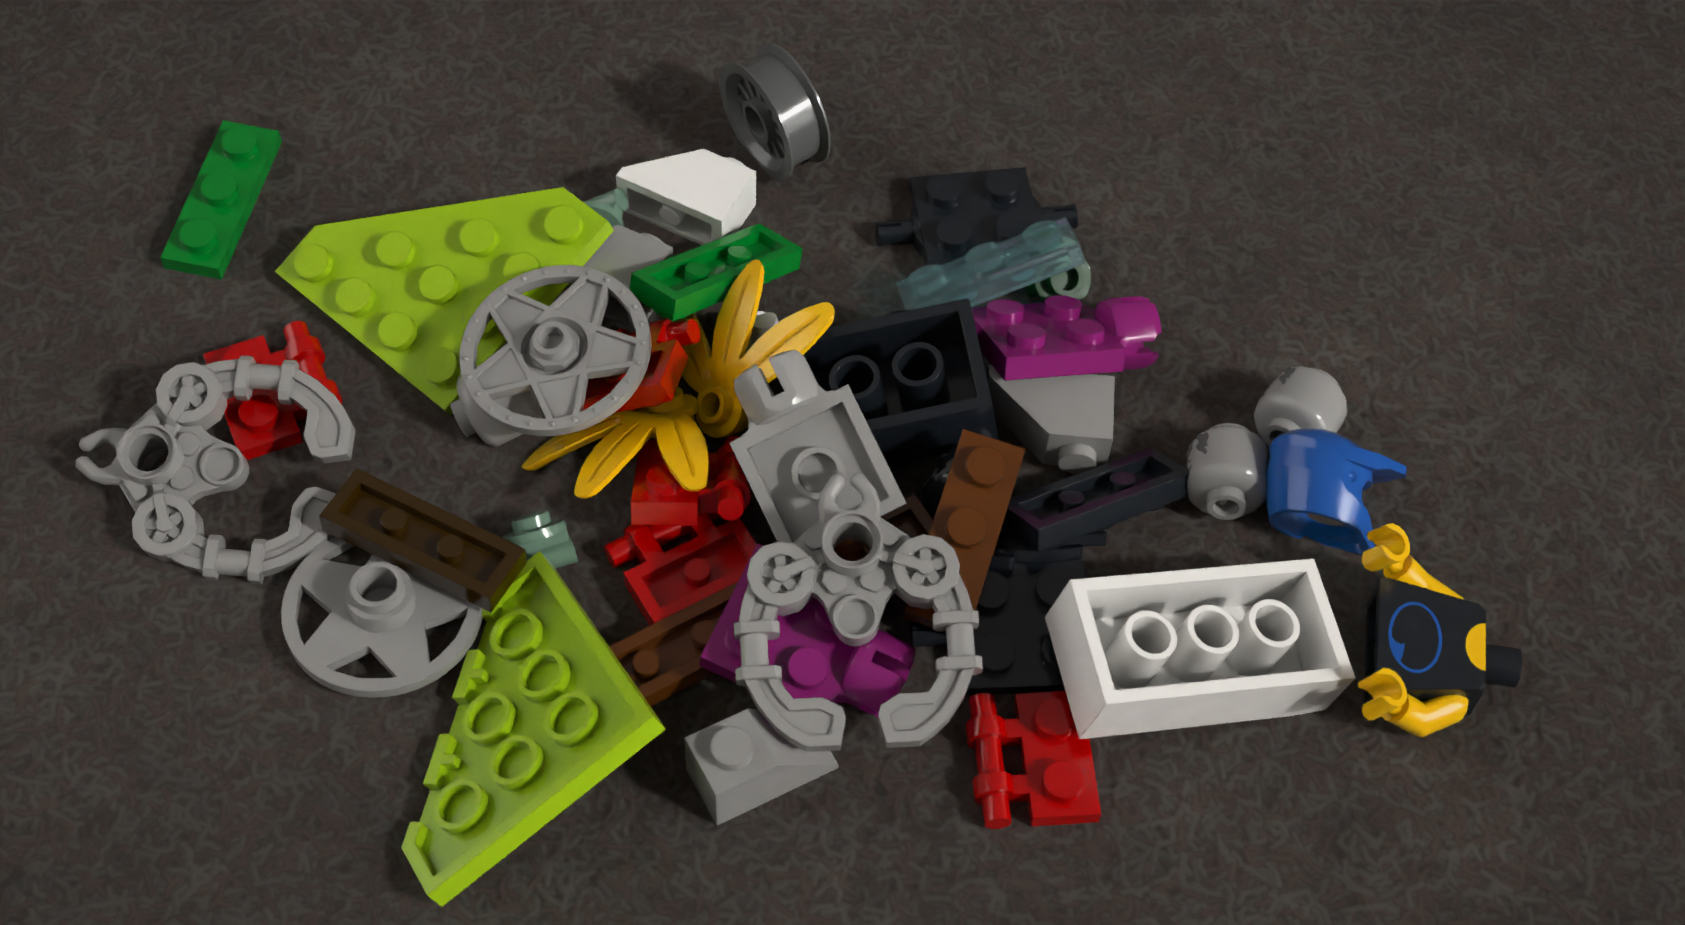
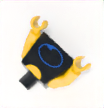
(1424, 644)

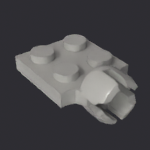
(801, 442)

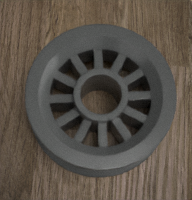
(775, 111)

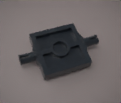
(967, 210)
(1013, 628)

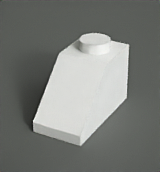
(691, 194)

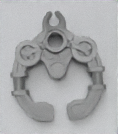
(200, 465)
(854, 595)

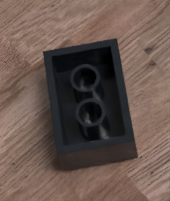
(912, 377)

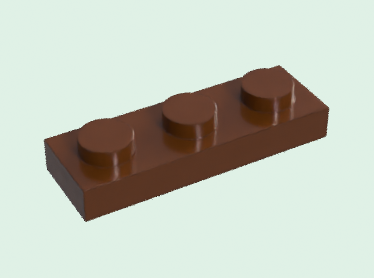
(973, 509)

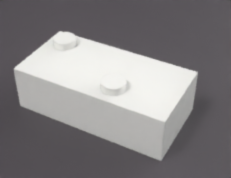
(1197, 647)

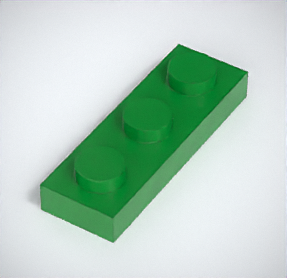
(221, 200)
(707, 272)

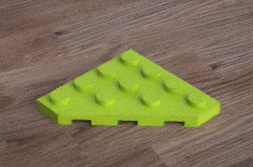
(420, 274)
(534, 728)

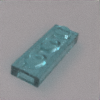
(996, 267)

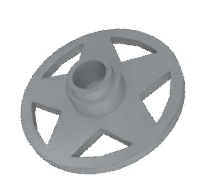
(555, 350)
(377, 613)

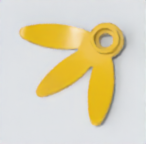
(714, 372)
(624, 435)

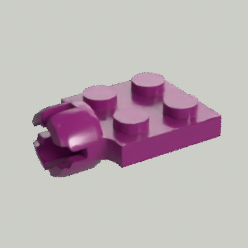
(1067, 336)
(814, 658)

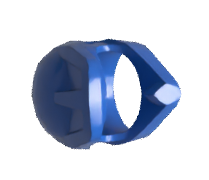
(1324, 477)

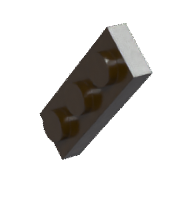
(423, 539)

